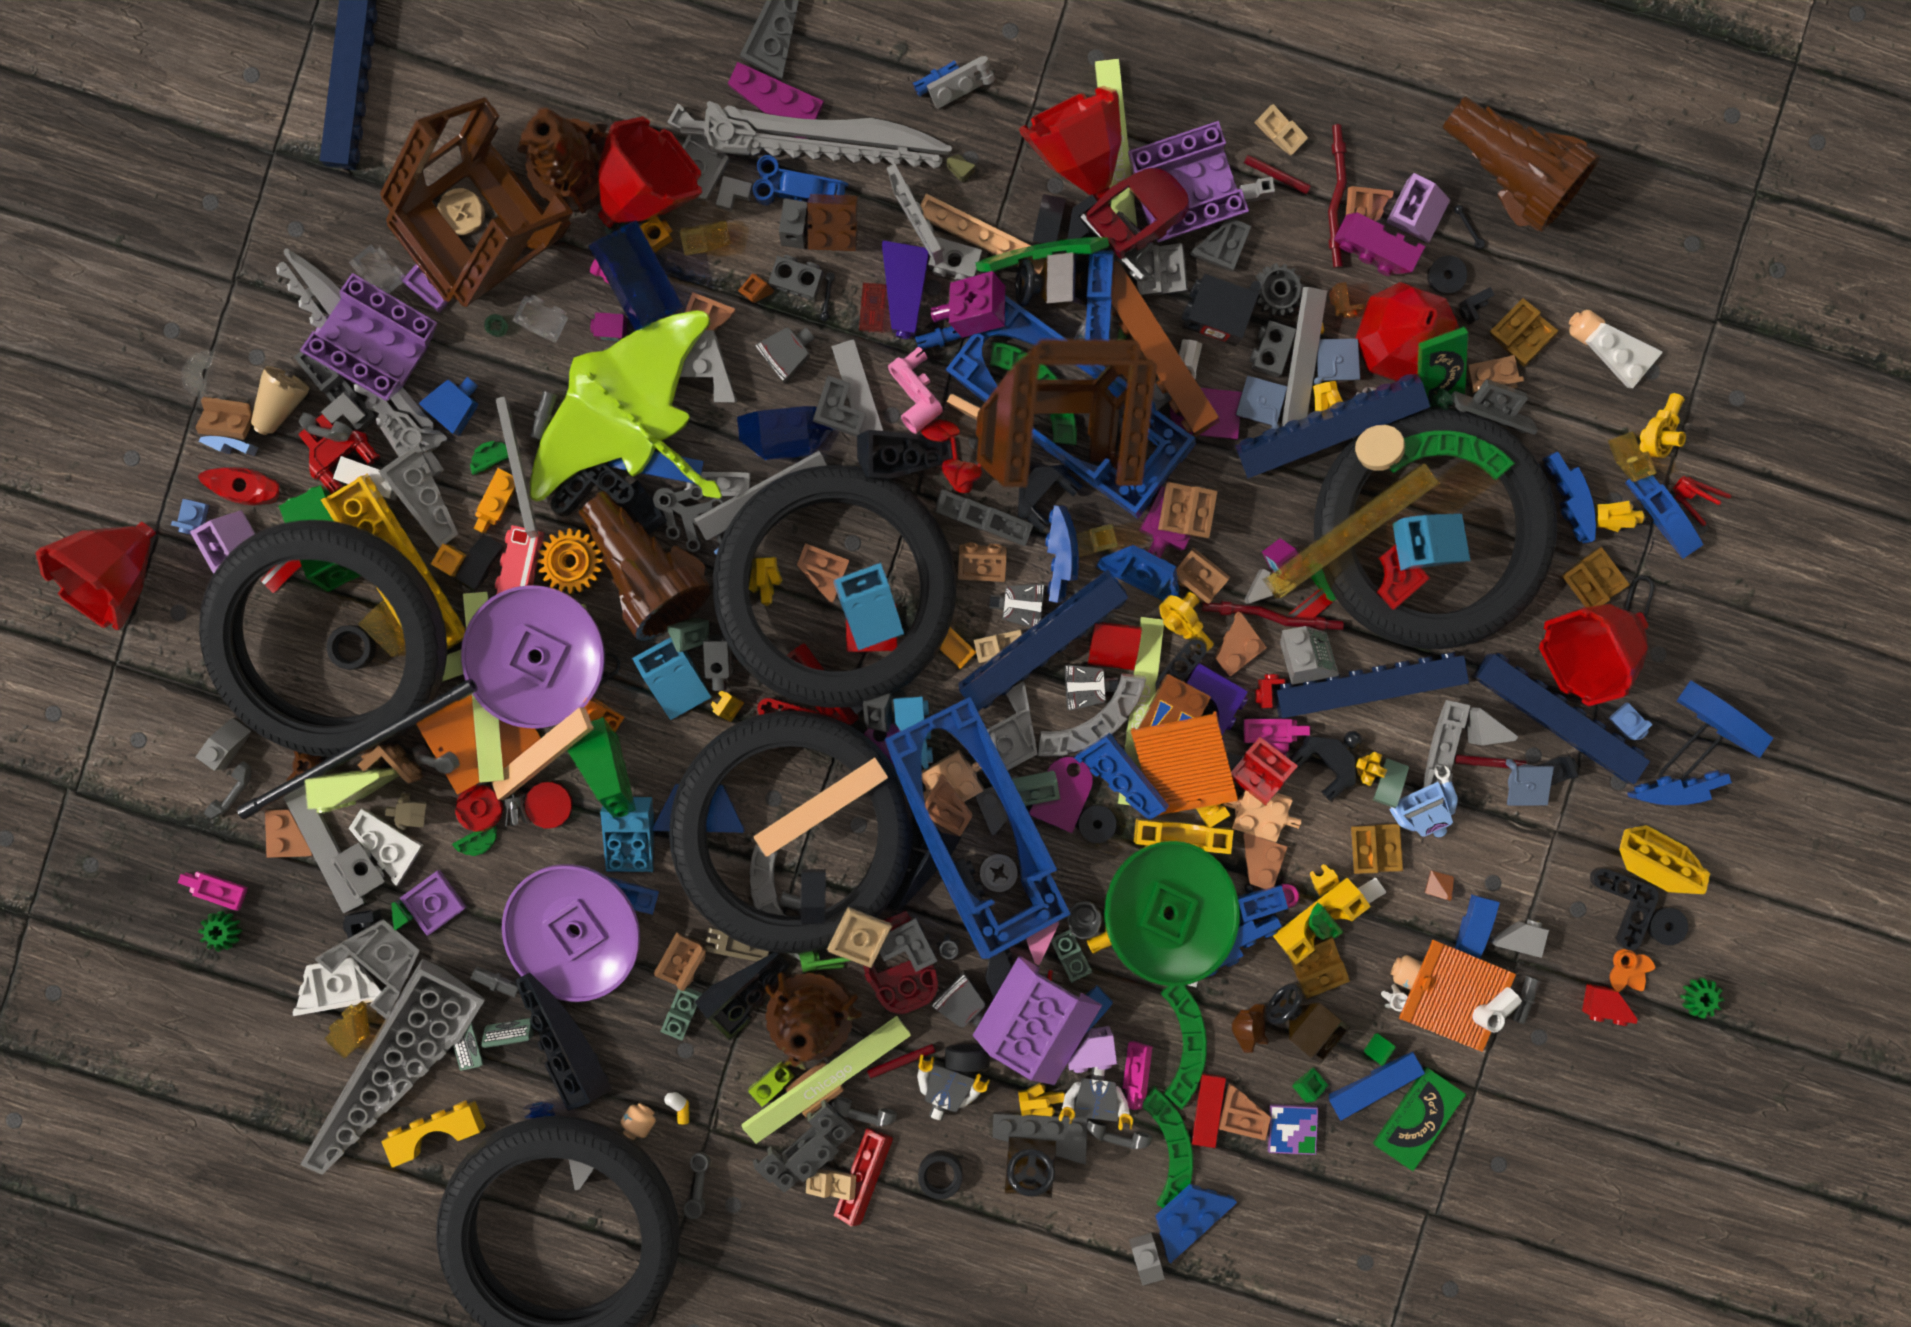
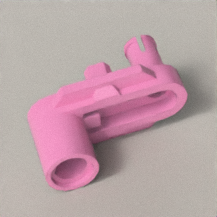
(926, 405)

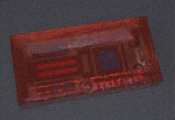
(872, 307)

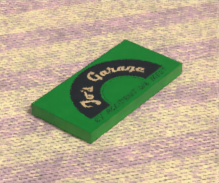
(1443, 363)
(1419, 1119)

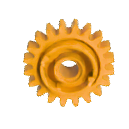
(556, 556)

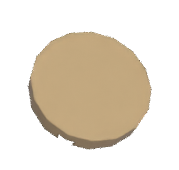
(462, 211)
(1380, 447)

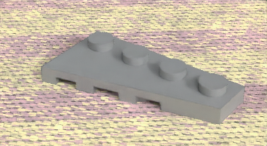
(915, 215)
(416, 488)

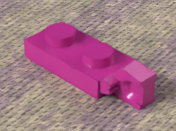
(1273, 730)
(214, 889)
(1137, 1073)

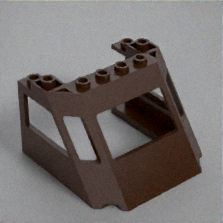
(430, 237)
(1008, 414)

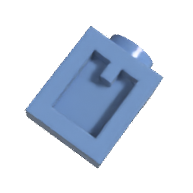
(191, 516)
(1630, 722)

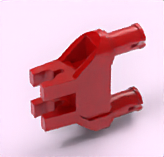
(326, 453)

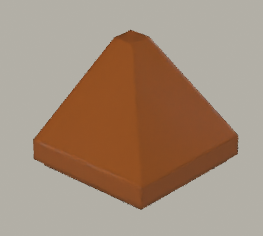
(755, 289)
(1440, 885)

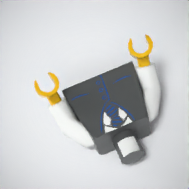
(947, 1087)
(1096, 1100)

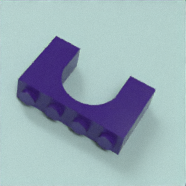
(1224, 694)

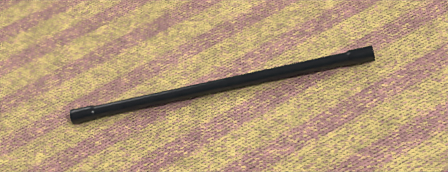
(455, 694)

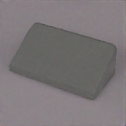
(878, 713)

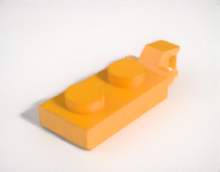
(495, 500)

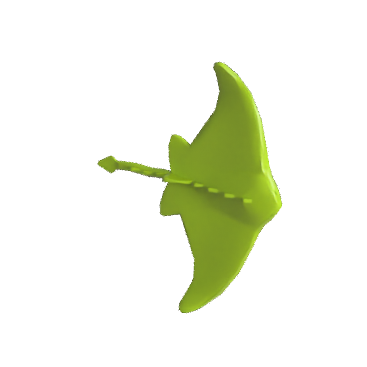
(621, 406)

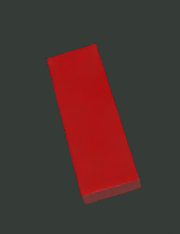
(1208, 1110)

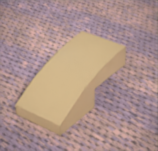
(1280, 130)
(990, 646)
(832, 1183)

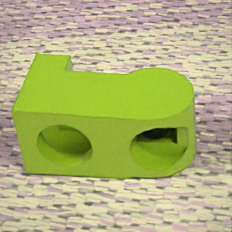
(770, 1084)

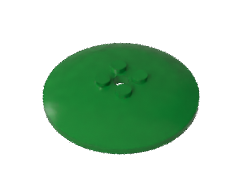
(1202, 919)

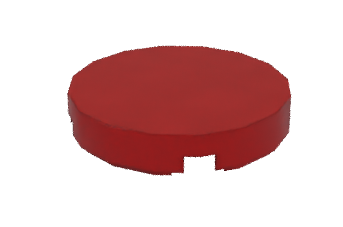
(548, 804)
(478, 808)

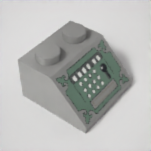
(1307, 654)

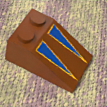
(1174, 703)

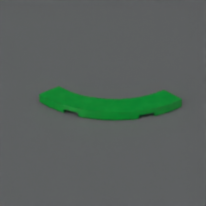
(1010, 258)
(1063, 424)
(1456, 445)
(1193, 1046)
(1177, 1141)

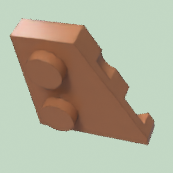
(1367, 201)
(717, 311)
(822, 569)
(1238, 646)
(947, 807)
(284, 835)
(1262, 860)
(1243, 1116)

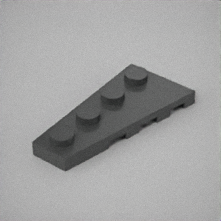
(771, 37)
(1069, 1138)

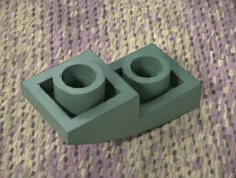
(1391, 786)
(1071, 956)
(681, 1013)

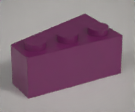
(1377, 246)

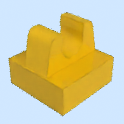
(727, 706)
(1325, 882)

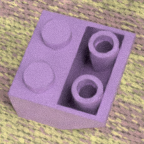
(1419, 208)
(221, 536)
(1094, 1050)

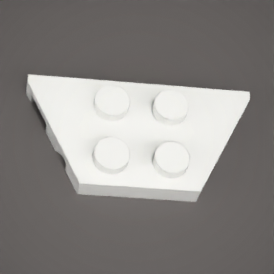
(328, 991)

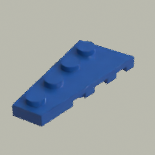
(1118, 769)

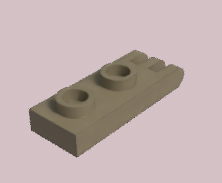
(727, 946)

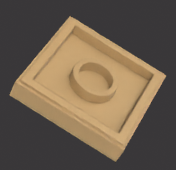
(859, 937)

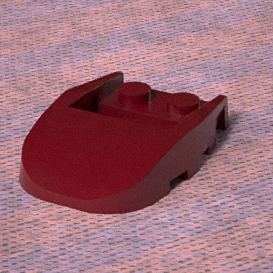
(1158, 193)
(901, 987)

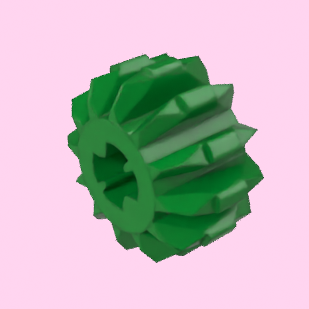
(228, 928)
(1706, 1005)

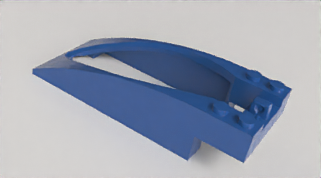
(1172, 441)
(1034, 860)

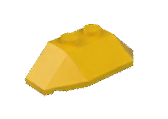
(1662, 861)

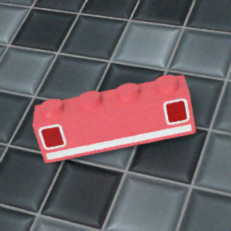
(520, 559)

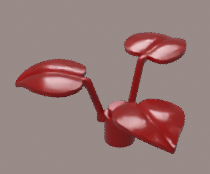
(959, 473)

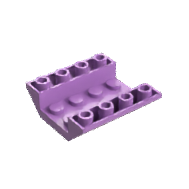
(1203, 171)
(371, 338)
(1034, 1024)

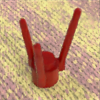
(1688, 488)

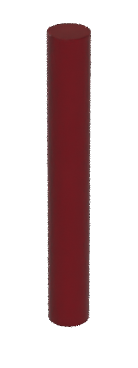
(1277, 174)
(1484, 761)
(901, 1061)

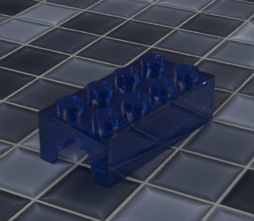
(635, 275)

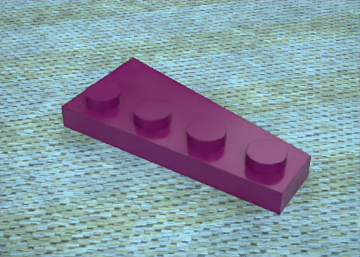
(773, 95)

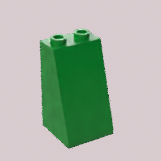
(310, 507)
(604, 769)

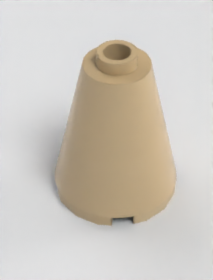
(276, 399)

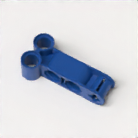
(792, 184)

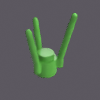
(811, 962)

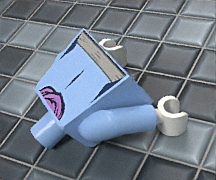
(1428, 808)

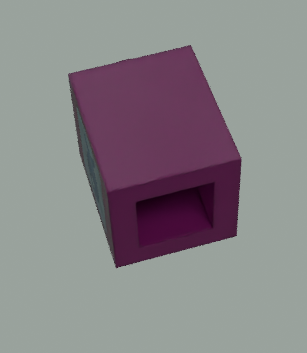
(609, 326)
(1278, 553)

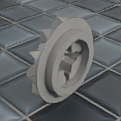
(1001, 883)

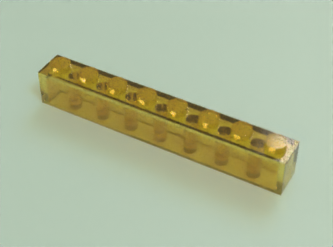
(1350, 531)

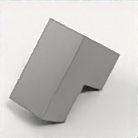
(732, 189)
(1261, 190)
(343, 405)

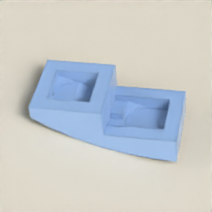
(226, 444)

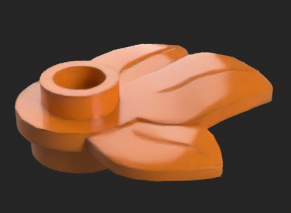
(1632, 972)

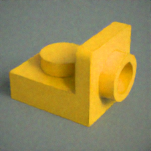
(1213, 814)

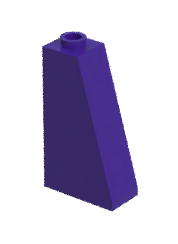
(905, 282)

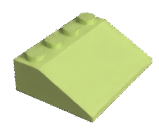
(344, 788)

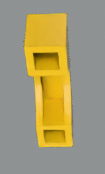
(1209, 839)
(1340, 902)
(460, 1123)

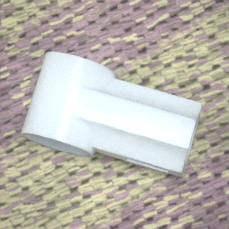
(1190, 354)
(1493, 1014)

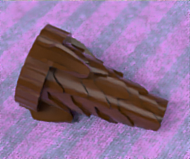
(564, 158)
(1534, 169)
(652, 584)
(810, 1006)

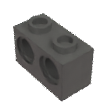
(794, 284)
(1277, 351)

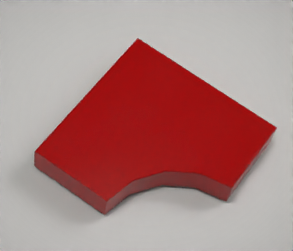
(1398, 584)

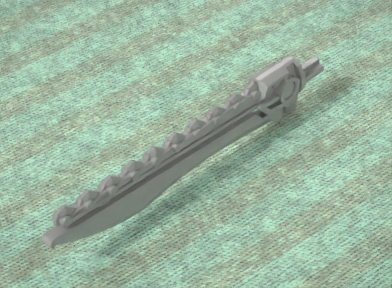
(738, 137)
(396, 426)

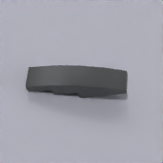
(334, 385)
(983, 518)

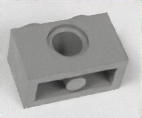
(967, 255)
(358, 885)

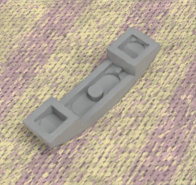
(1445, 740)

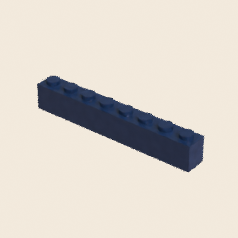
(348, 83)
(1332, 425)
(1043, 640)
(1371, 686)
(1560, 718)

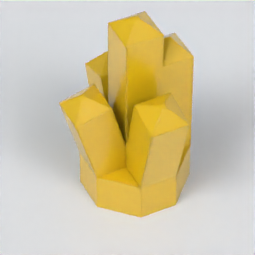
(1326, 395)
(1617, 515)
(763, 576)
(1369, 768)
(1037, 1101)

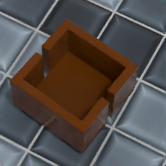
(831, 222)

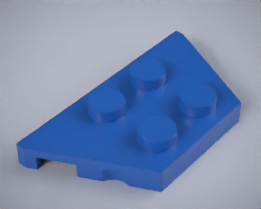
(1142, 571)
(720, 818)
(1189, 1217)

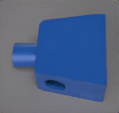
(452, 404)

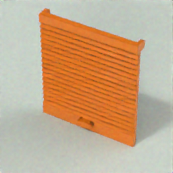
(454, 731)
(1186, 762)
(1452, 992)

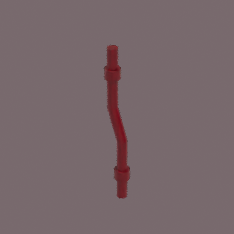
(1338, 151)
(1227, 608)

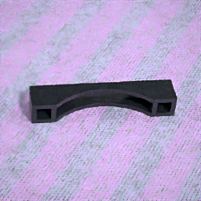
(999, 964)

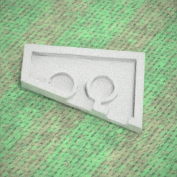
(1623, 353)
(387, 844)

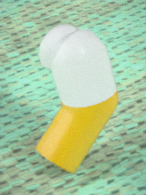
(679, 1104)

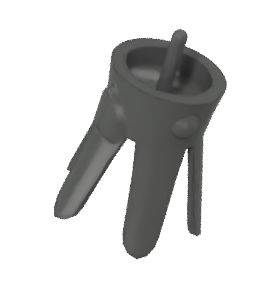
(513, 805)
(948, 948)

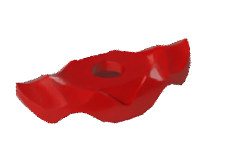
(258, 488)

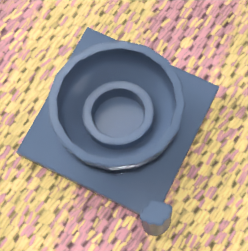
(1337, 360)
(1261, 401)
(1528, 784)

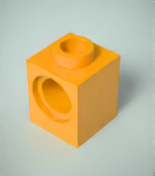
(663, 239)
(448, 559)

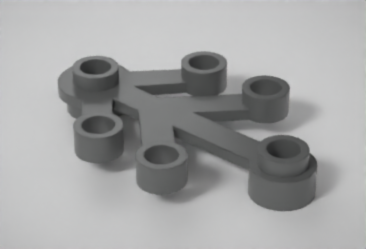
(688, 513)

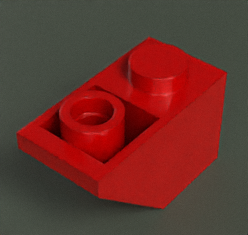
(1607, 1003)

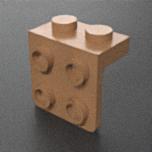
(395, 756)

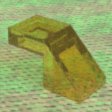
(1629, 457)
(1096, 540)

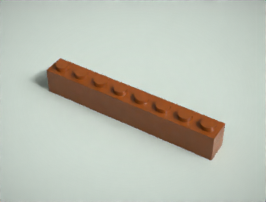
(1171, 370)

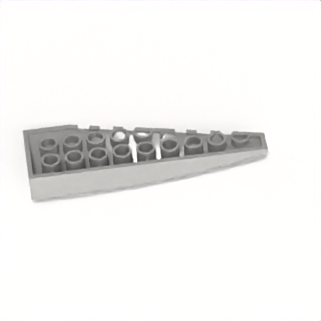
(418, 1032)

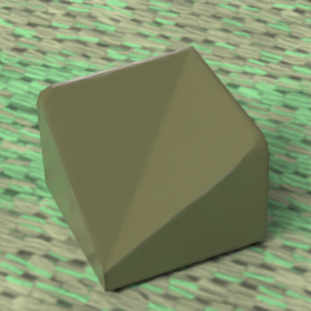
(960, 167)

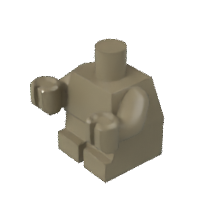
(407, 812)

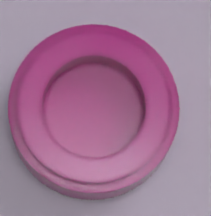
(1291, 894)

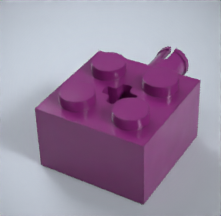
(974, 305)
(1160, 538)

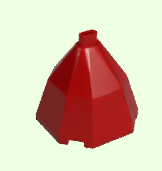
(1080, 139)
(644, 173)
(1396, 324)
(99, 570)
(1596, 651)

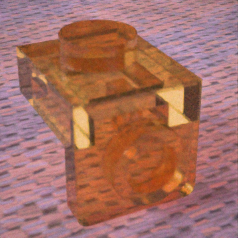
(1340, 299)

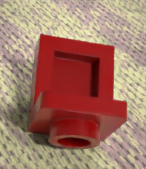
(1263, 694)

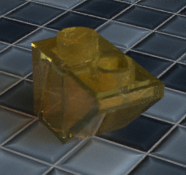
(704, 237)
(351, 1031)

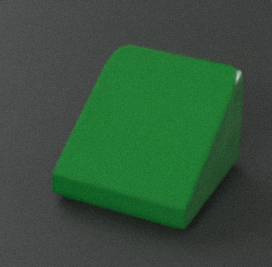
(400, 915)
(1379, 1049)
(1310, 1086)

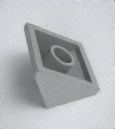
(1485, 730)

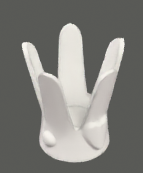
(1396, 999)

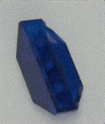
(782, 432)

